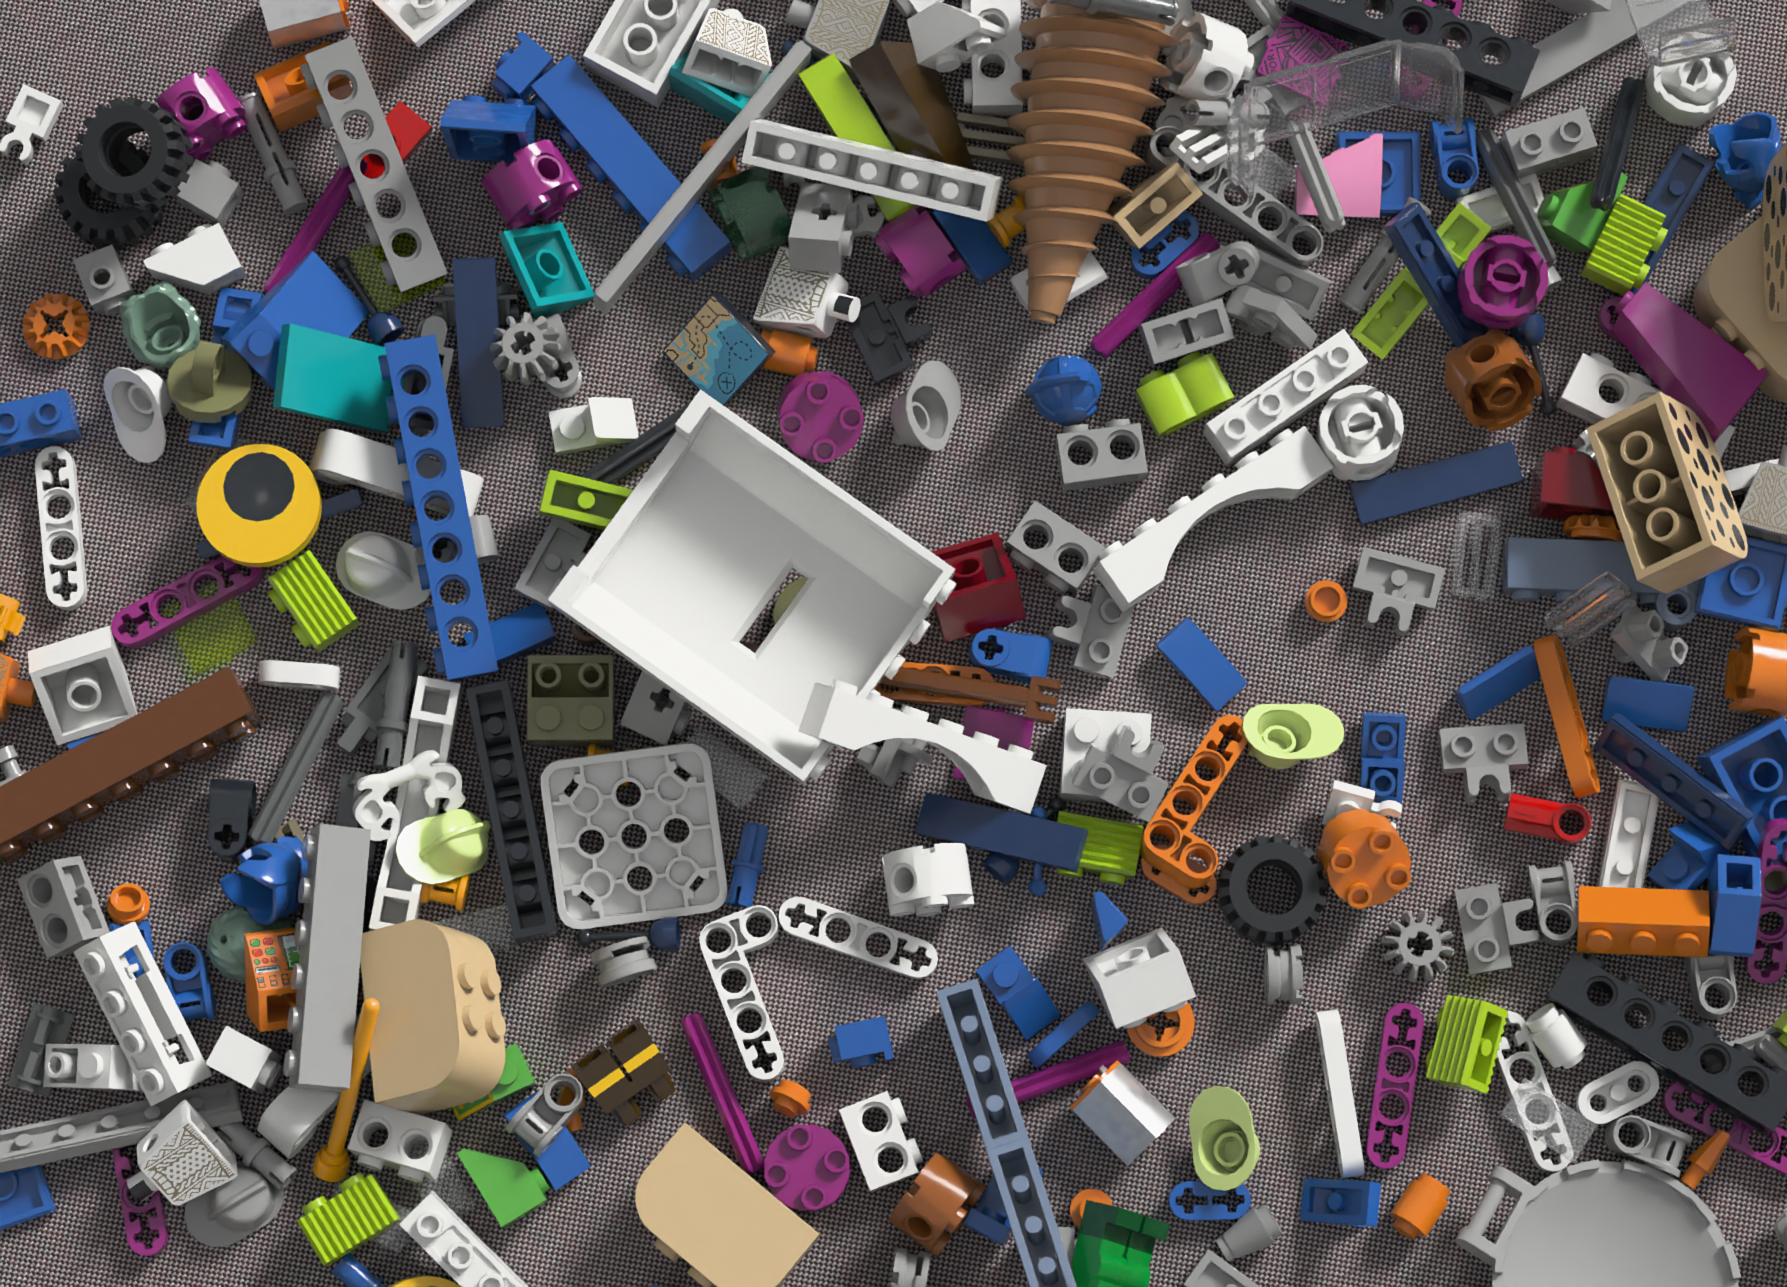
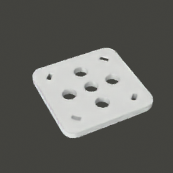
(597, 808)

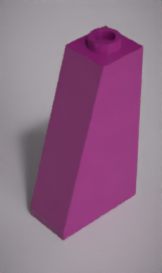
(1686, 358)

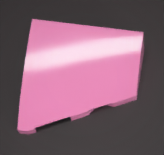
(1354, 176)

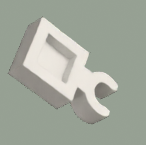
(32, 117)
(1350, 797)

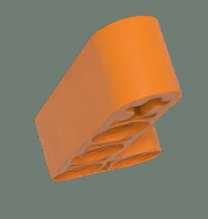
(1198, 794)

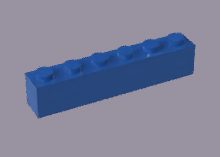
(626, 164)

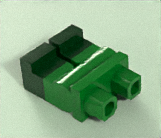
(1115, 1247)

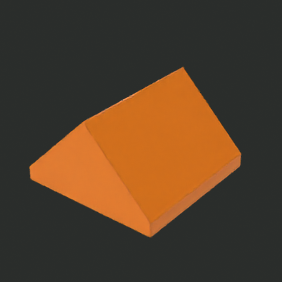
(288, 92)

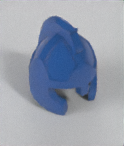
(1746, 153)
(1065, 390)
(269, 880)

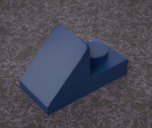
(1688, 859)
(1018, 993)
(1340, 1202)

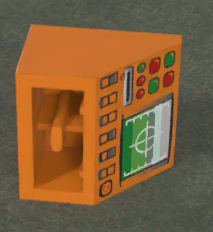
(268, 977)

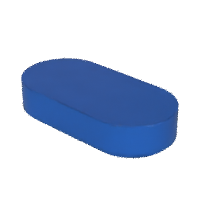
(1063, 1033)

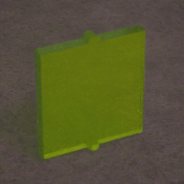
(368, 265)
(215, 634)

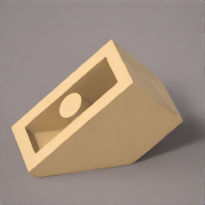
(1153, 204)

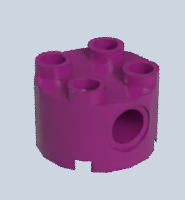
(212, 98)
(532, 185)
(921, 249)
(1502, 282)
(819, 416)
(807, 1168)

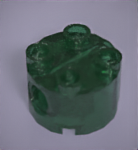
(751, 212)

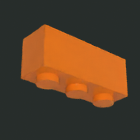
(1643, 921)

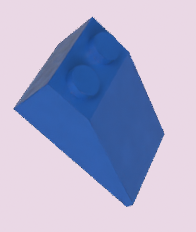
(488, 130)
(304, 297)
(1754, 773)

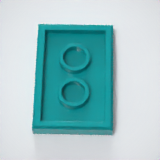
(331, 378)

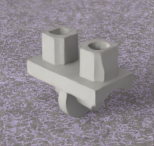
(1642, 641)
(893, 758)

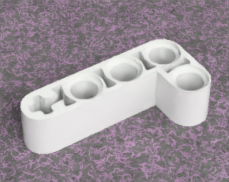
(374, 466)
(749, 998)
(296, 1113)

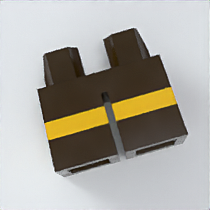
(644, 1068)

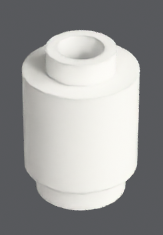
(1556, 1036)

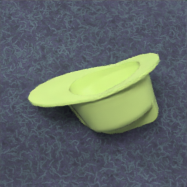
(1290, 733)
(443, 846)
(1222, 1138)

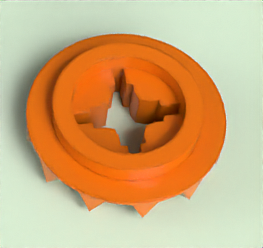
(56, 345)
(1592, 528)
(1173, 1038)

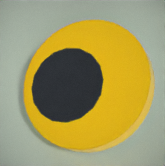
(259, 505)

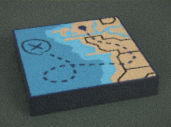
(719, 350)

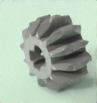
(541, 341)
(1427, 957)

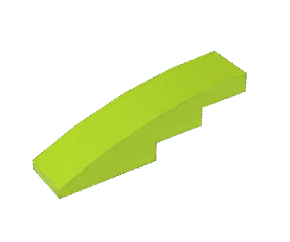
(848, 116)
(1403, 300)

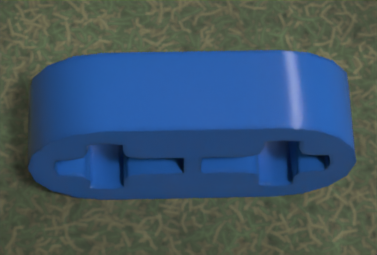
(1170, 251)
(1207, 1212)

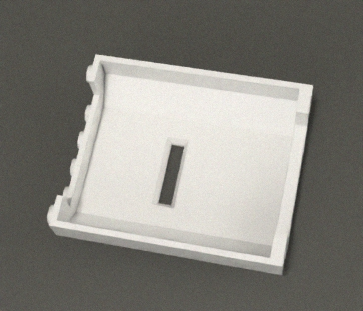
(705, 554)

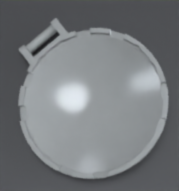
(1601, 1230)

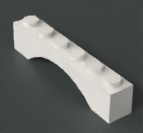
(1282, 472)
(853, 722)
(429, 729)

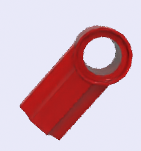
(1542, 817)

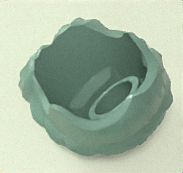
(160, 325)
(231, 926)

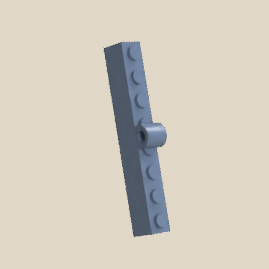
(1566, 565)
(1005, 1136)

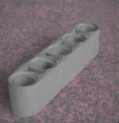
(1245, 216)

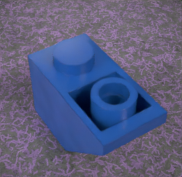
(1734, 904)

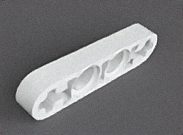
(66, 527)
(856, 943)
(1538, 1079)
(1339, 1093)

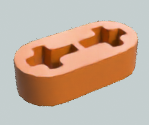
(1174, 887)

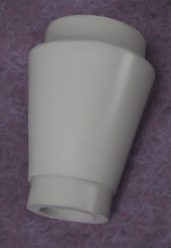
(1250, 1233)

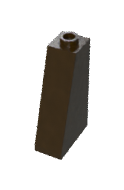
(911, 103)

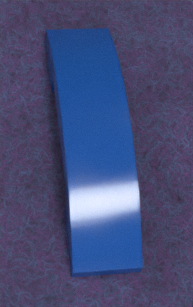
(230, 308)

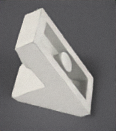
(593, 425)

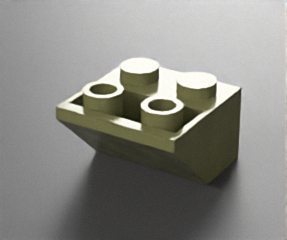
(571, 701)

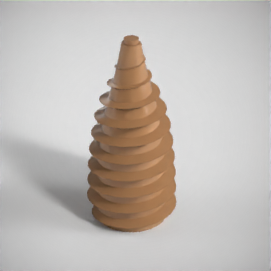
(1079, 135)

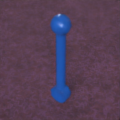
(1037, 885)

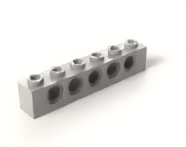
(425, 261)

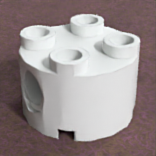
(1207, 60)
(1691, 90)
(1360, 432)
(927, 879)

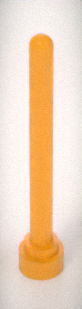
(332, 1160)

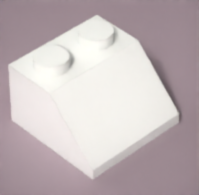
(82, 685)
(1140, 978)

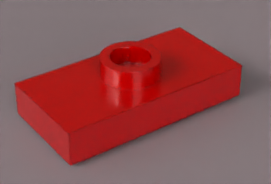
(408, 133)

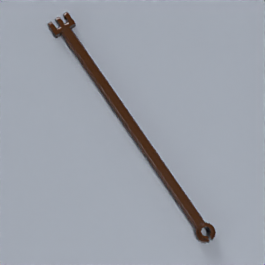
(952, 685)

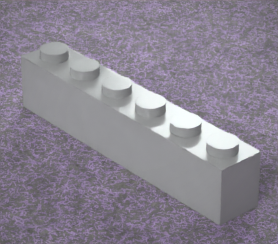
(328, 958)

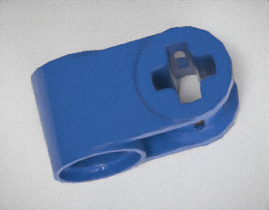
(1452, 153)
(1018, 657)
(192, 986)

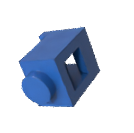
(521, 68)
(861, 1043)

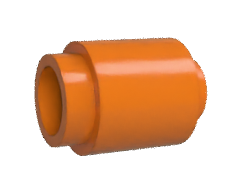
(793, 352)
(1420, 1207)

